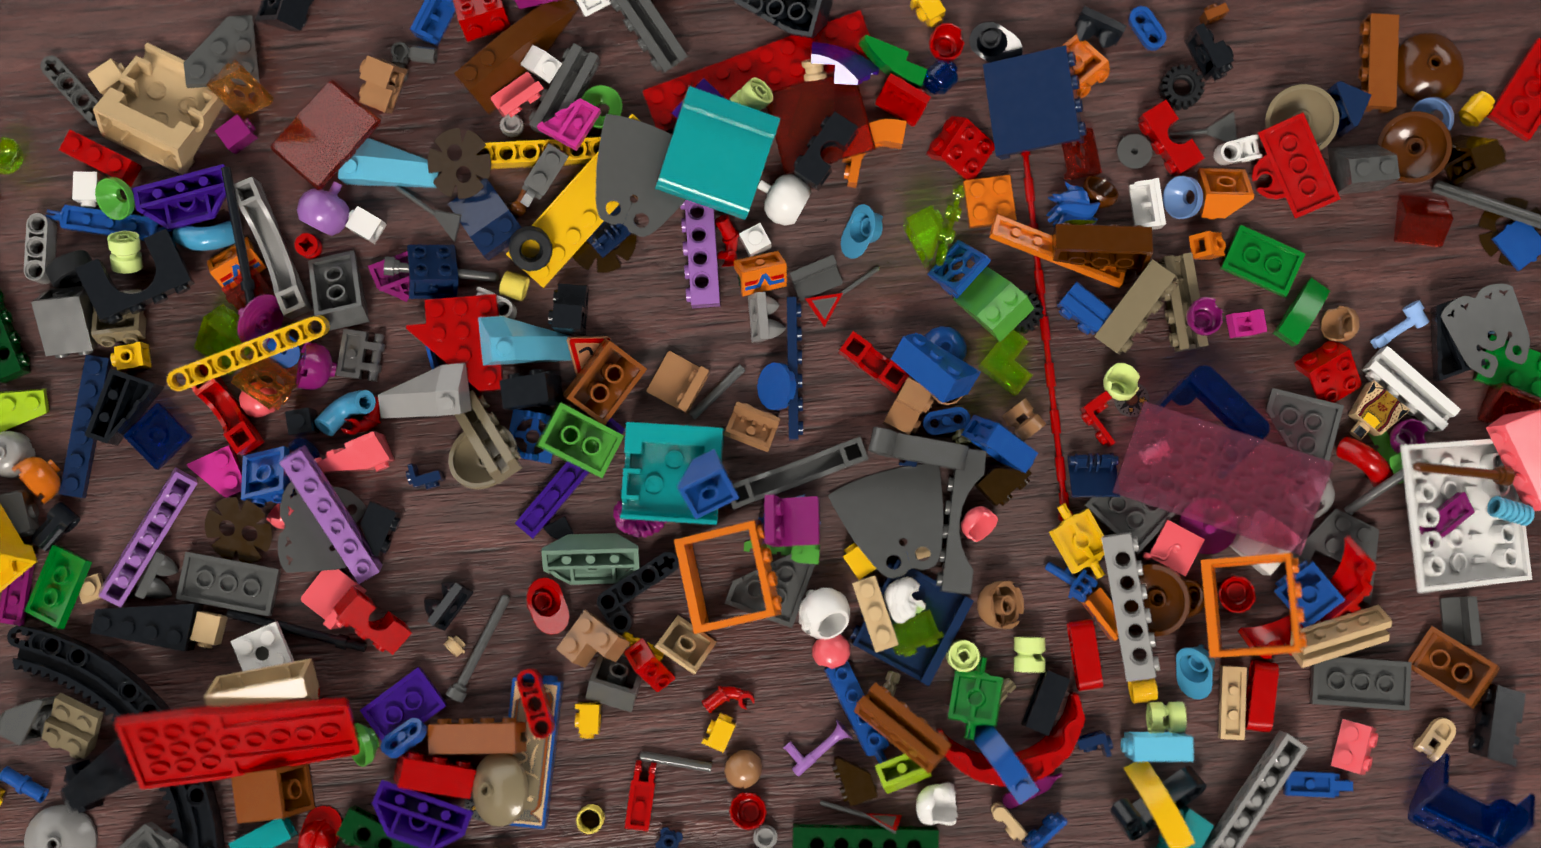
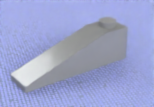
(430, 394)

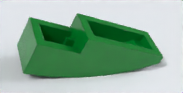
(892, 60)
(1302, 312)

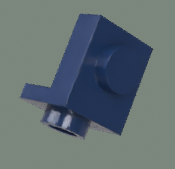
(429, 480)

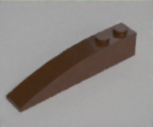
(501, 59)

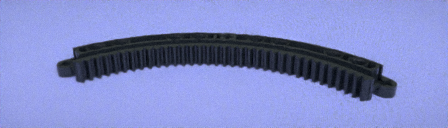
(108, 684)

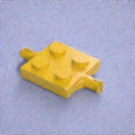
(1079, 541)

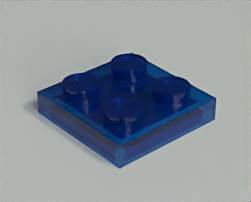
(158, 436)

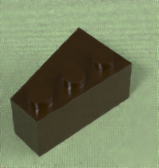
(1473, 157)

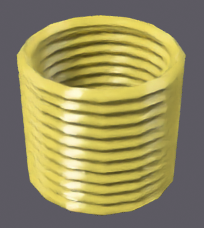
(514, 285)
(582, 827)

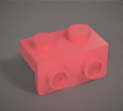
(517, 93)
(1354, 747)

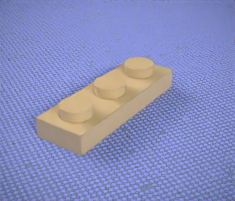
(875, 614)
(1232, 702)

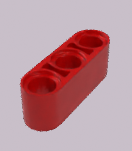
(1085, 655)
(1261, 695)
(533, 715)

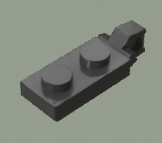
(543, 173)

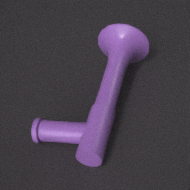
(804, 763)

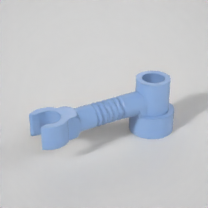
(1415, 316)

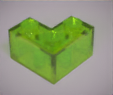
(1001, 363)

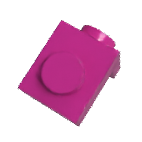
(1246, 323)

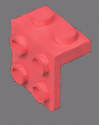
(326, 593)

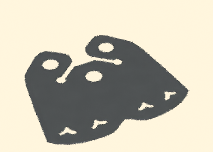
(1483, 315)
(309, 541)

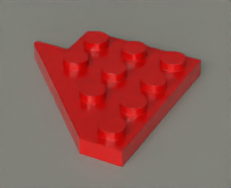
(455, 335)

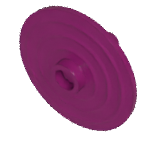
(259, 318)
(1215, 538)

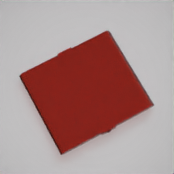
(803, 112)
(325, 134)

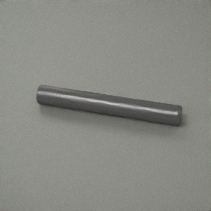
(717, 391)
(1375, 492)
(675, 761)

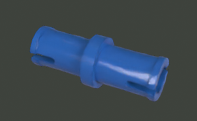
(23, 784)

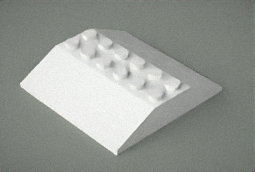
(1481, 547)

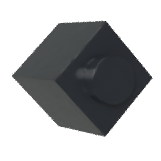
(301, 422)

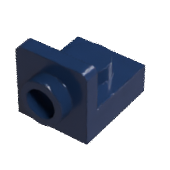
(1089, 742)

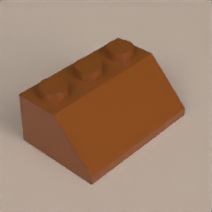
(604, 381)

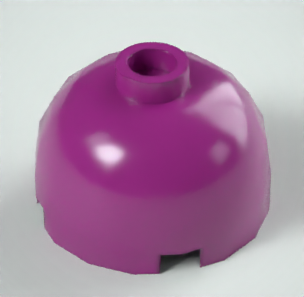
(314, 366)

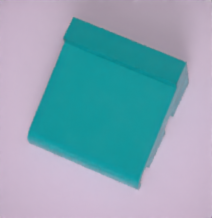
(717, 153)
(655, 465)

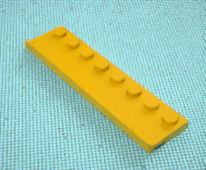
(568, 222)

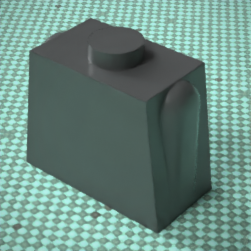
(21, 511)

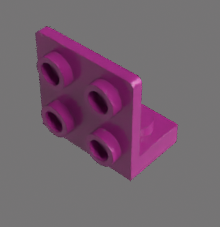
(792, 521)

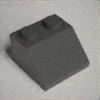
(614, 683)
(26, 722)

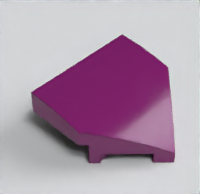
(394, 285)

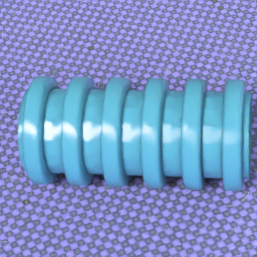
(1510, 511)

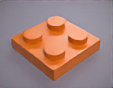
(988, 198)

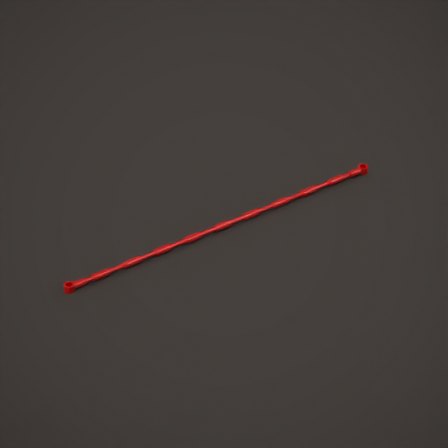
(1045, 337)

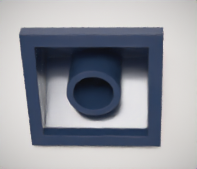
(1350, 104)

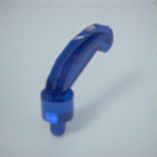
(299, 442)

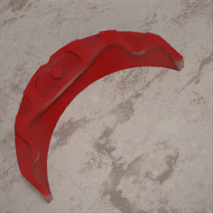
(1350, 579)
(1037, 760)

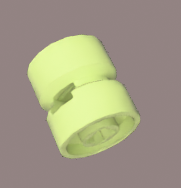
(754, 94)
(125, 252)
(1029, 654)
(962, 655)
(1174, 715)

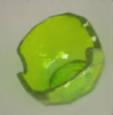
(10, 156)

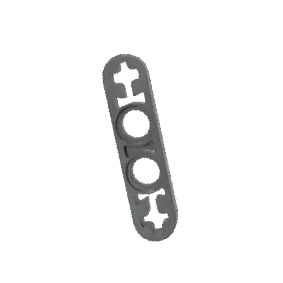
(75, 92)

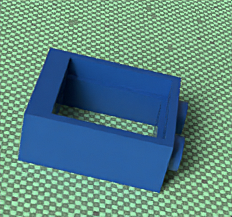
(999, 443)

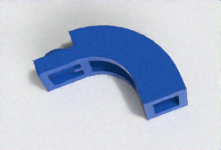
(1005, 763)

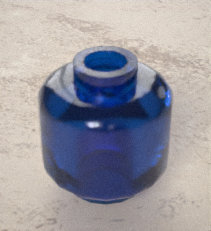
(941, 77)

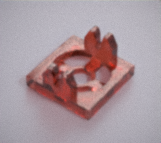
(1089, 166)

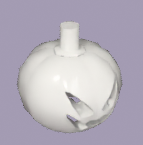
(785, 198)
(824, 613)

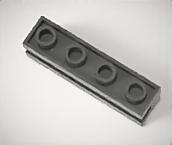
(652, 33)
(566, 86)

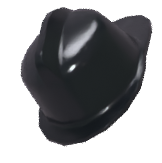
(994, 42)

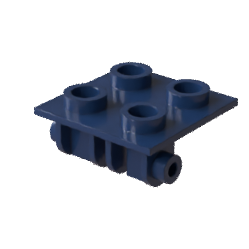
(609, 235)
(1093, 475)

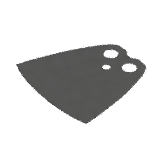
(630, 165)
(893, 507)

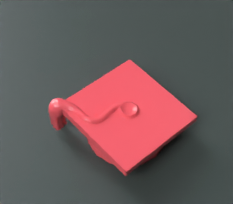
(1175, 548)

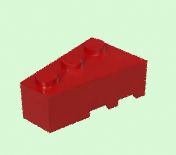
(434, 775)

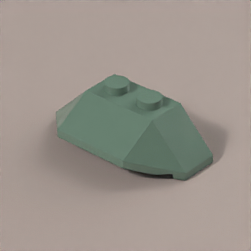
(591, 558)

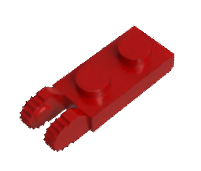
(641, 799)

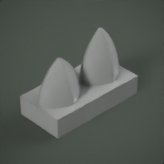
(760, 325)

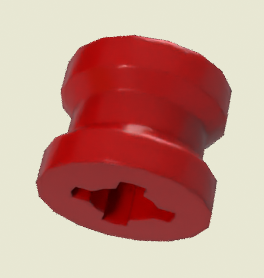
(312, 249)

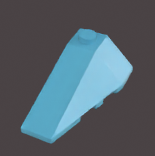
(386, 166)
(517, 342)

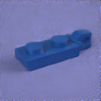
(1315, 784)

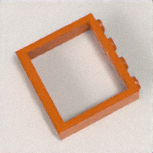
(693, 585)
(1212, 608)

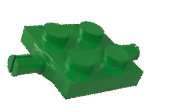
(975, 698)

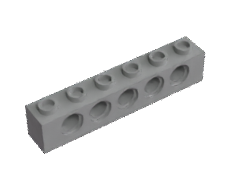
(1134, 668)
(1257, 793)

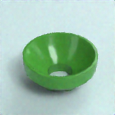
(604, 95)
(110, 199)
(368, 745)

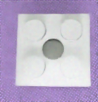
(262, 648)

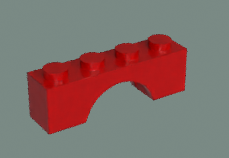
(235, 423)

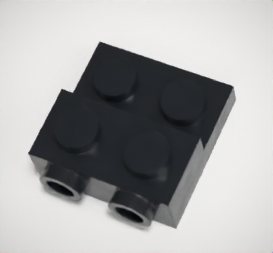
(1211, 58)

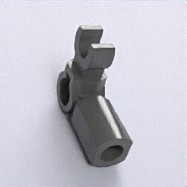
(402, 53)

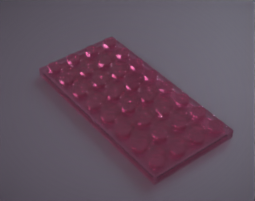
(1222, 477)

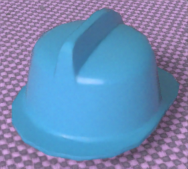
(861, 230)
(1195, 671)

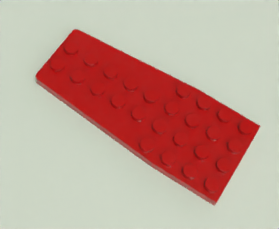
(235, 739)

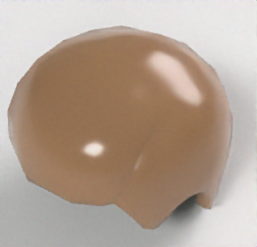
(1340, 324)
(743, 769)

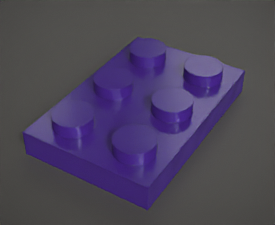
(407, 699)

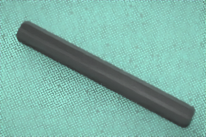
(1487, 203)

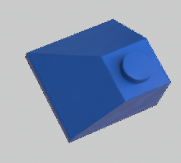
(706, 485)

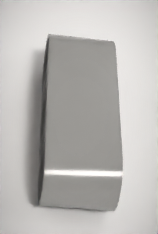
(33, 240)

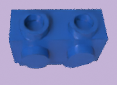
(264, 476)
(1318, 593)

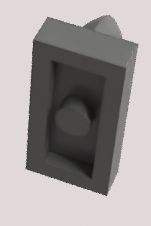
(149, 584)

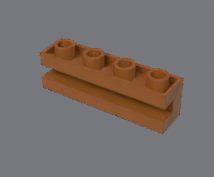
(1379, 60)
(902, 727)
(476, 737)

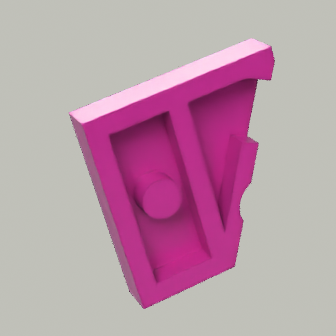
(571, 124)
(220, 471)

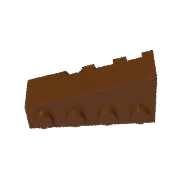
(1103, 246)

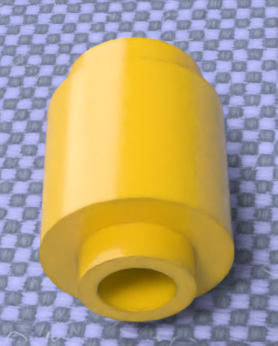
(1476, 109)

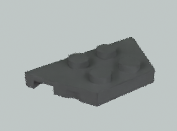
(151, 837)

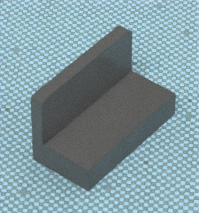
(816, 278)
(1461, 619)

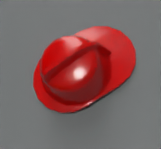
(547, 606)
(320, 828)

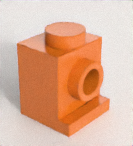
(1213, 245)

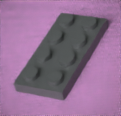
(228, 583)
(1361, 683)

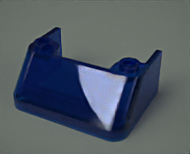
(1219, 399)
(1464, 818)

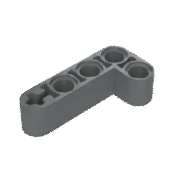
(918, 449)

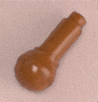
(518, 208)

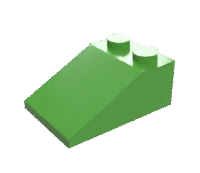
(995, 303)
(579, 440)

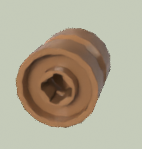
(1029, 426)

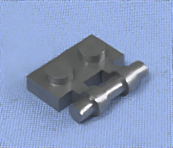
(353, 353)

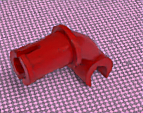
(730, 238)
(368, 422)
(726, 694)

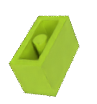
(900, 773)

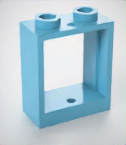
(1157, 746)

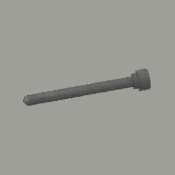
(394, 266)
(458, 690)

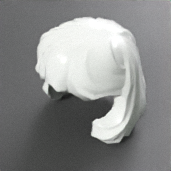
(900, 600)
(937, 804)

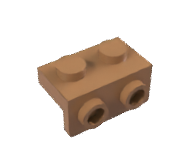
(752, 426)

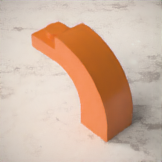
(885, 134)

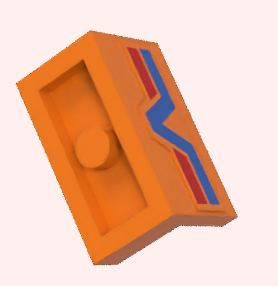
(226, 267)
(761, 272)
(1102, 611)

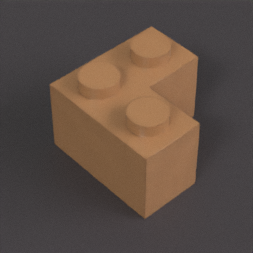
(382, 83)
(908, 406)
(588, 637)

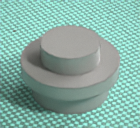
(512, 126)
(765, 836)

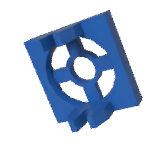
(958, 287)
(517, 418)

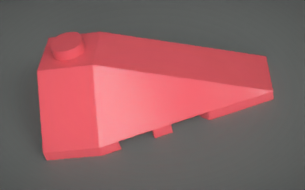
(361, 454)

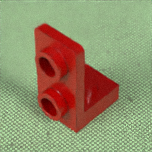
(1097, 404)
(648, 665)

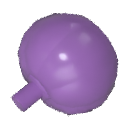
(324, 210)

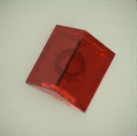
(1422, 221)
(1505, 399)

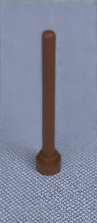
(1501, 475)

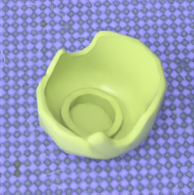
(1121, 381)

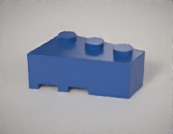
(934, 367)

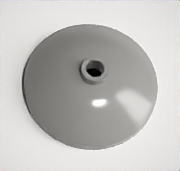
(67, 829)

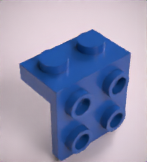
(1051, 825)

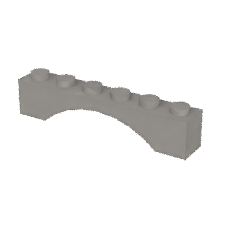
(283, 274)

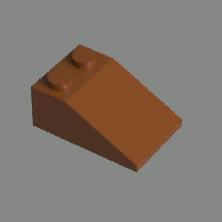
(1453, 667)

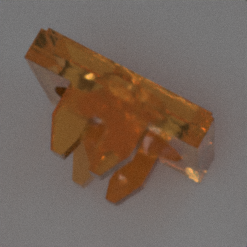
(239, 105)
(253, 370)

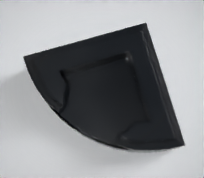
(559, 528)

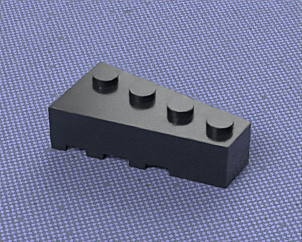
(153, 625)

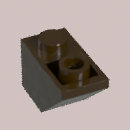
(1000, 483)
(856, 782)

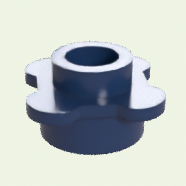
(667, 834)

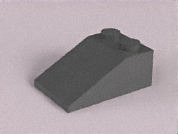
(338, 290)

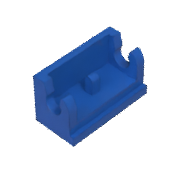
(433, 20)

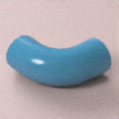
(204, 237)
(343, 408)

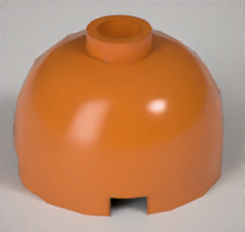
(39, 477)

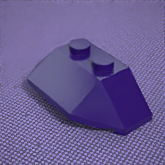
(182, 198)
(418, 817)

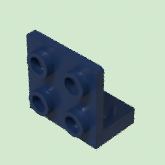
(432, 271)

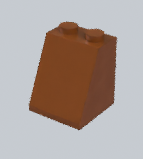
(272, 793)

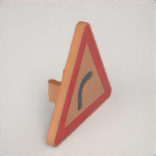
(582, 348)

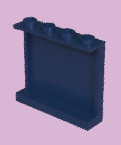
(1034, 101)
(948, 613)

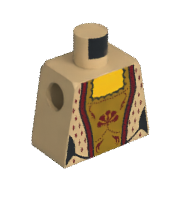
(1375, 411)

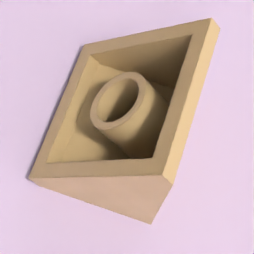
(685, 646)

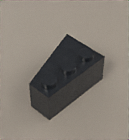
(1445, 355)
(120, 406)
(1497, 724)
(101, 778)

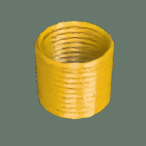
(1143, 690)

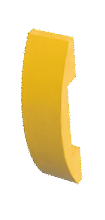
(1159, 804)

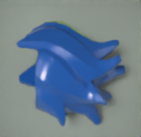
(1073, 207)

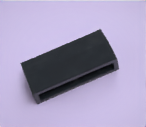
(1045, 702)

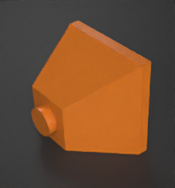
(1223, 191)

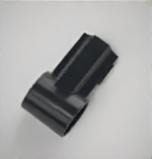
(60, 521)

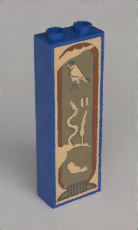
(540, 753)

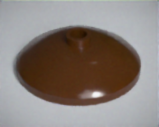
(1419, 77)
(1432, 136)
(1176, 603)

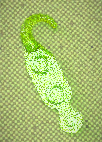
(947, 234)

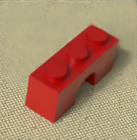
(100, 157)
(1177, 157)
(873, 363)
(385, 633)

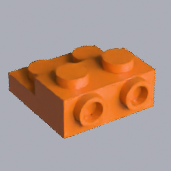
(1090, 65)

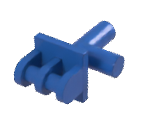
(1076, 583)

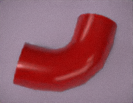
(1364, 458)

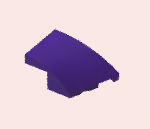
(848, 66)

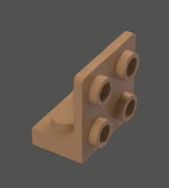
(678, 382)

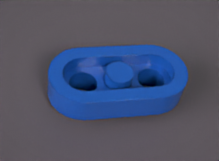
(1148, 28)
(945, 421)
(403, 738)

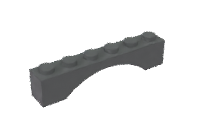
(799, 472)
(956, 570)

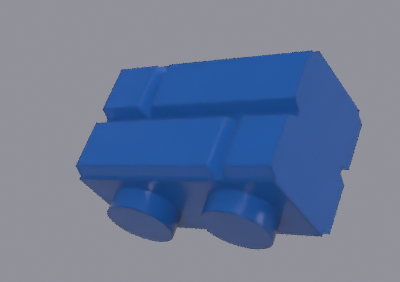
(1084, 309)

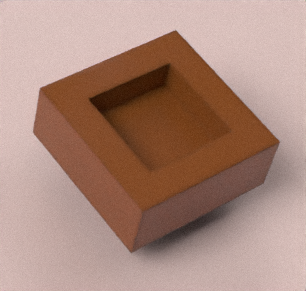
(1214, 13)

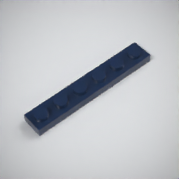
(794, 357)
(80, 447)

